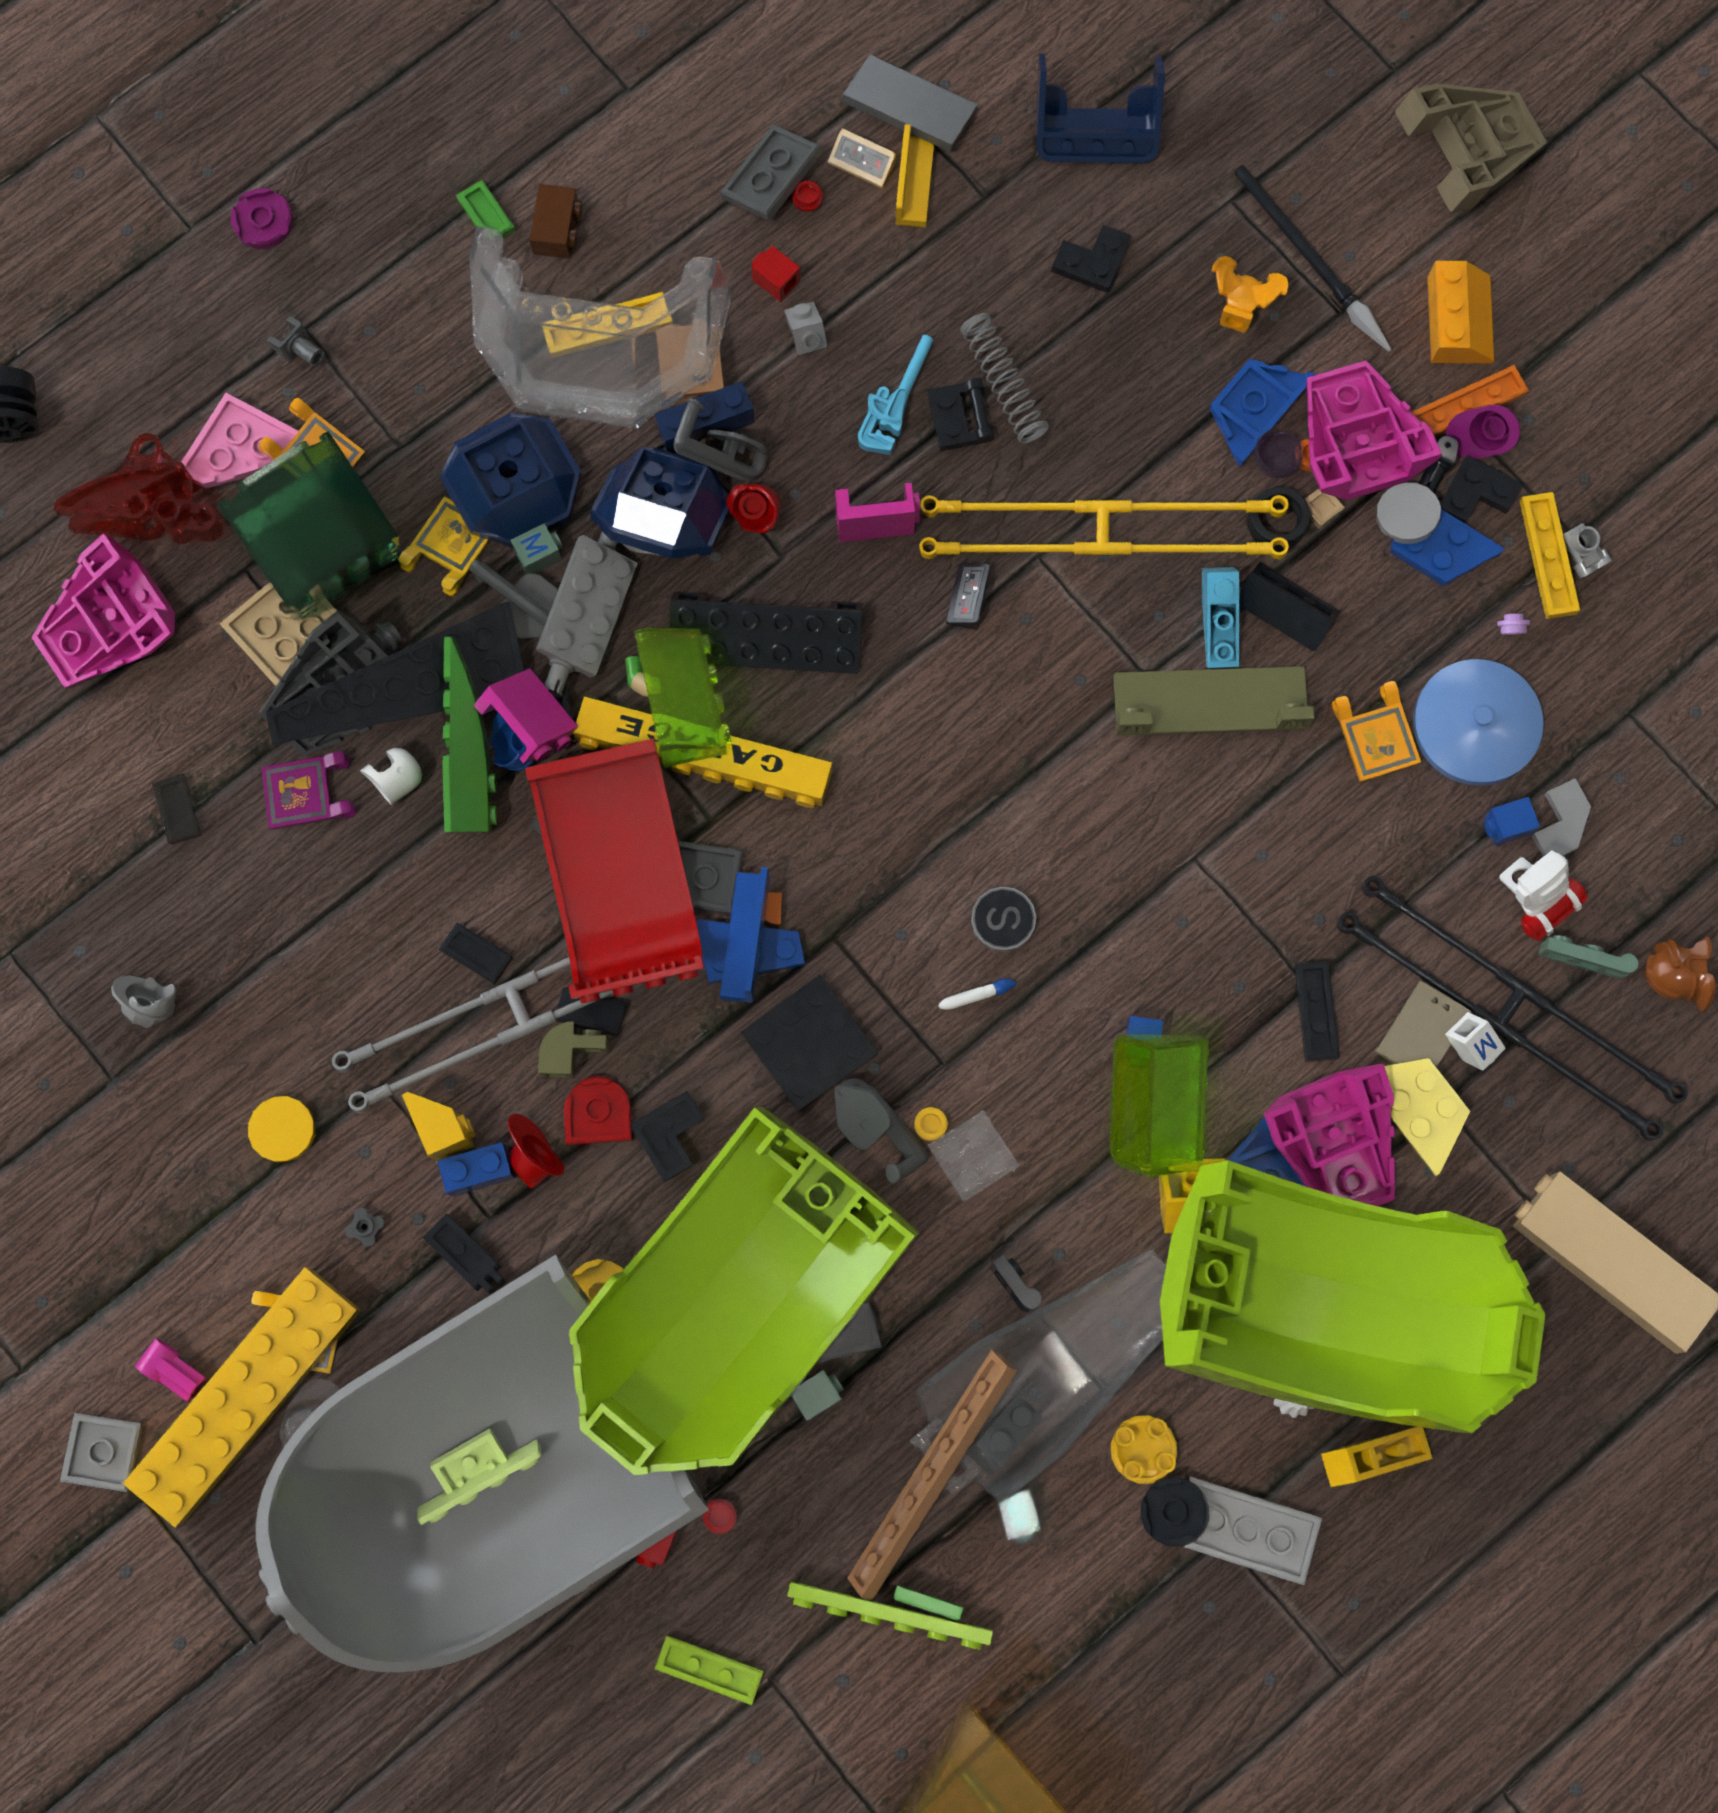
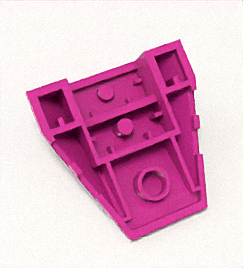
(1363, 433)
(104, 615)
(1339, 1134)

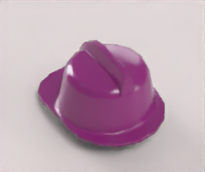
(1484, 431)

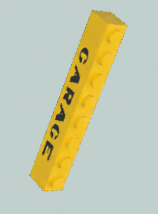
(745, 764)

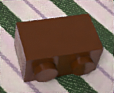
(555, 220)

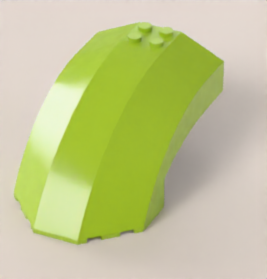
(730, 1302)
(1346, 1303)

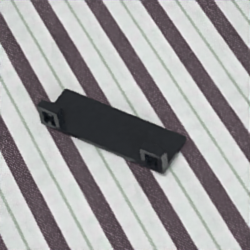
(774, 633)

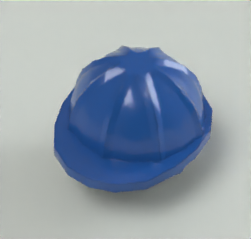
(507, 746)

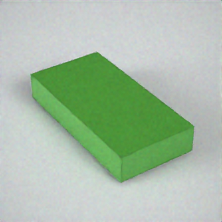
(484, 209)
(928, 1602)

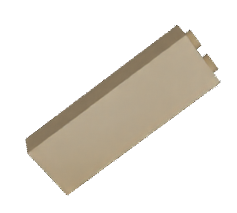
(1617, 1262)

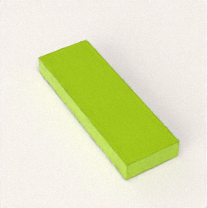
(709, 1669)

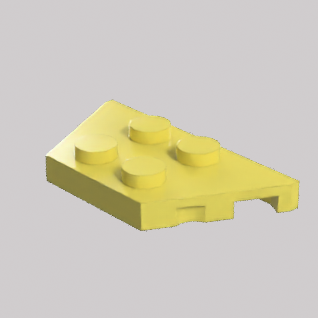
(1426, 1110)

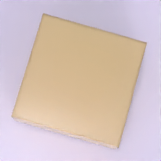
(1323, 508)

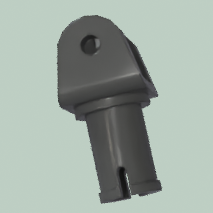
(297, 344)

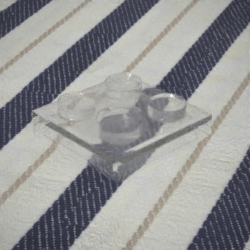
(973, 1156)

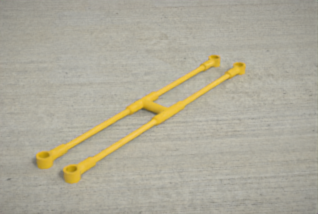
(1102, 545)

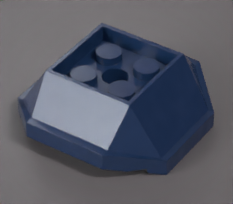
(662, 504)
(509, 507)

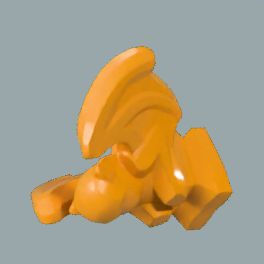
(1244, 293)

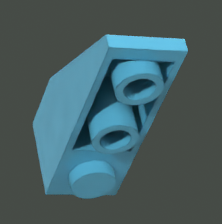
(1221, 616)

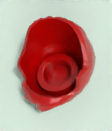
(754, 507)

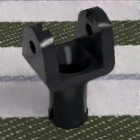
(1435, 472)

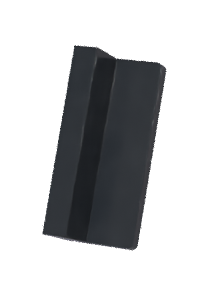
(1287, 606)

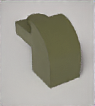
(560, 1047)

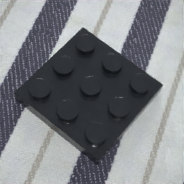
(809, 1043)

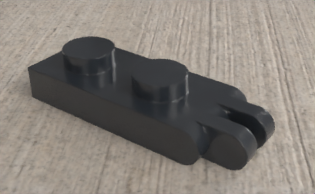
(464, 1254)

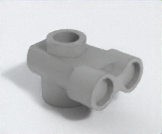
(1585, 549)

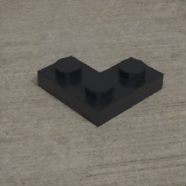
(1093, 267)
(1482, 483)
(660, 1131)

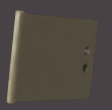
(1421, 1027)

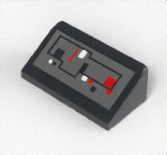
(968, 595)

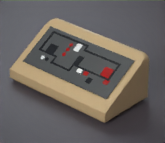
(862, 158)

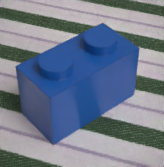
(476, 1169)

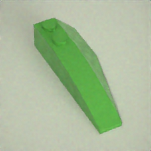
(467, 767)

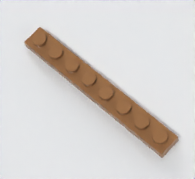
(931, 1475)

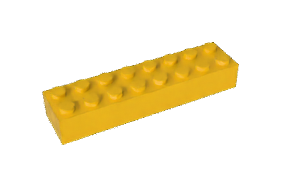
(241, 1397)

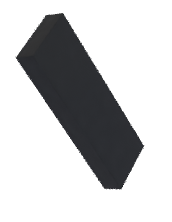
(1316, 1011)

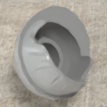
(144, 999)

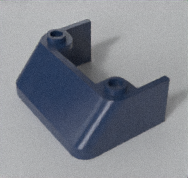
(1096, 133)

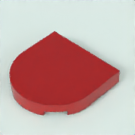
(597, 1113)

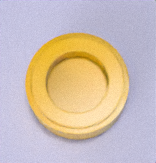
(930, 1124)

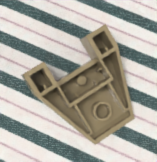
(1480, 133)

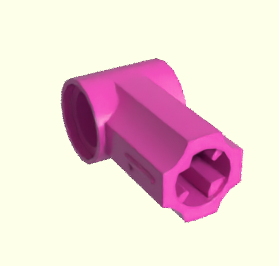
(164, 1365)

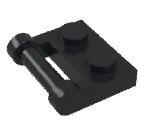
(950, 417)
(1009, 1275)

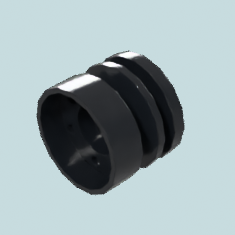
(17, 405)

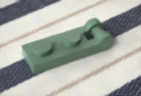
(1587, 957)

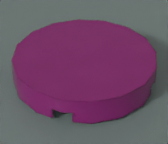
(261, 218)

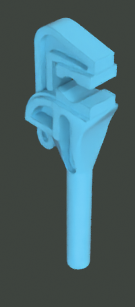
(889, 409)

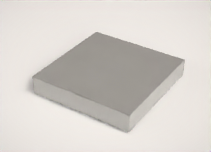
(101, 1452)

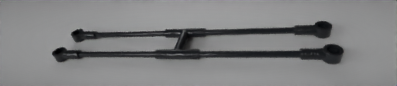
(1520, 992)

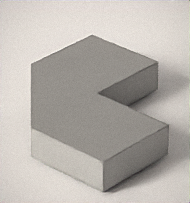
(1572, 812)

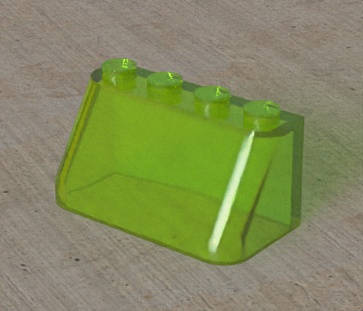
(682, 694)
(1158, 1103)

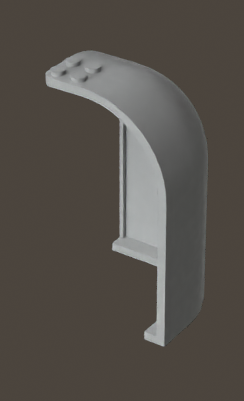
(346, 1491)

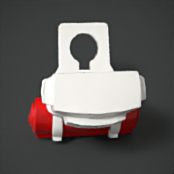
(1544, 893)

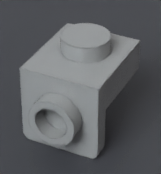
(806, 327)

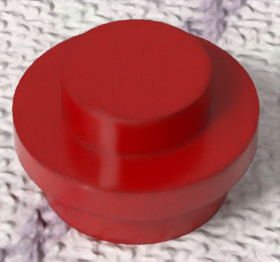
(807, 196)
(720, 1516)

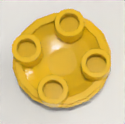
(1144, 1449)

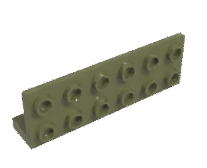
(1211, 701)

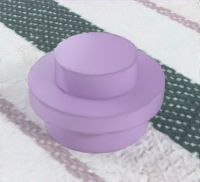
(1513, 624)

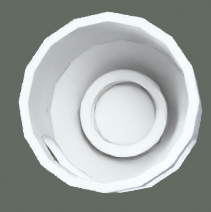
(398, 779)

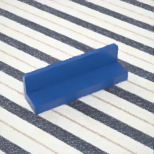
(745, 936)

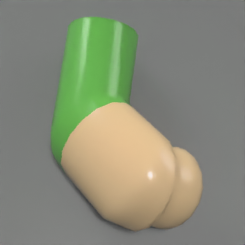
(635, 676)

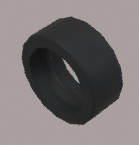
(1296, 503)

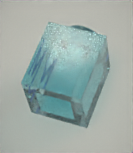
(1019, 1517)

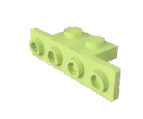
(471, 1469)

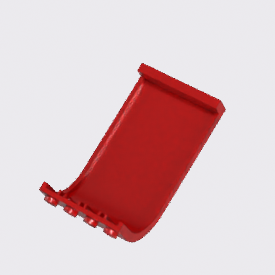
(616, 870)

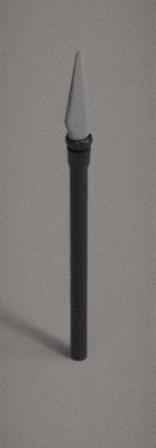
(1358, 312)

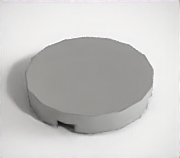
(1408, 513)

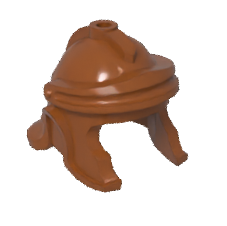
(1682, 972)

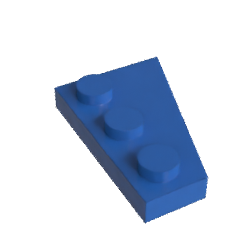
(778, 949)

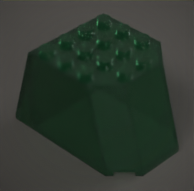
(309, 525)

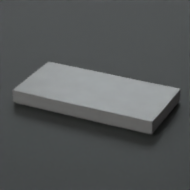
(1257, 1533)

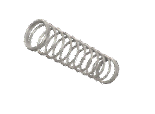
(1041, 426)

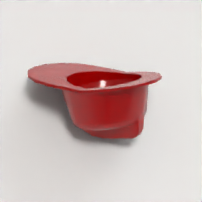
(531, 1153)

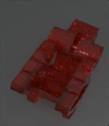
(141, 492)

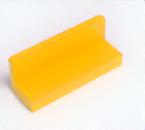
(914, 180)

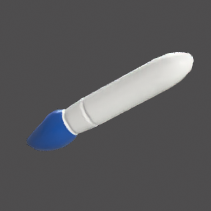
(998, 987)

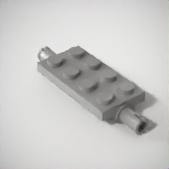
(585, 610)

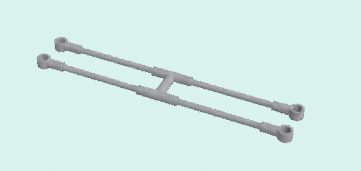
(524, 1027)

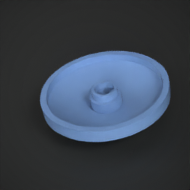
(1478, 722)

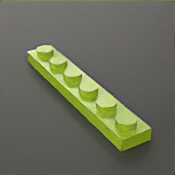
(904, 1619)

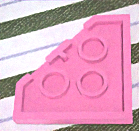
(230, 443)

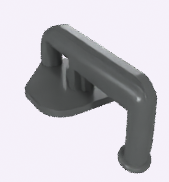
(713, 458)
(529, 598)
(866, 1116)

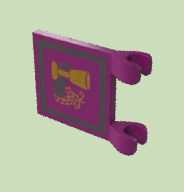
(300, 791)

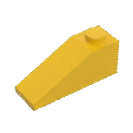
(1376, 1456)

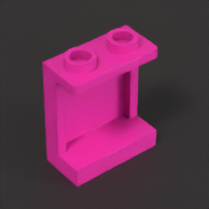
(876, 520)
(530, 714)

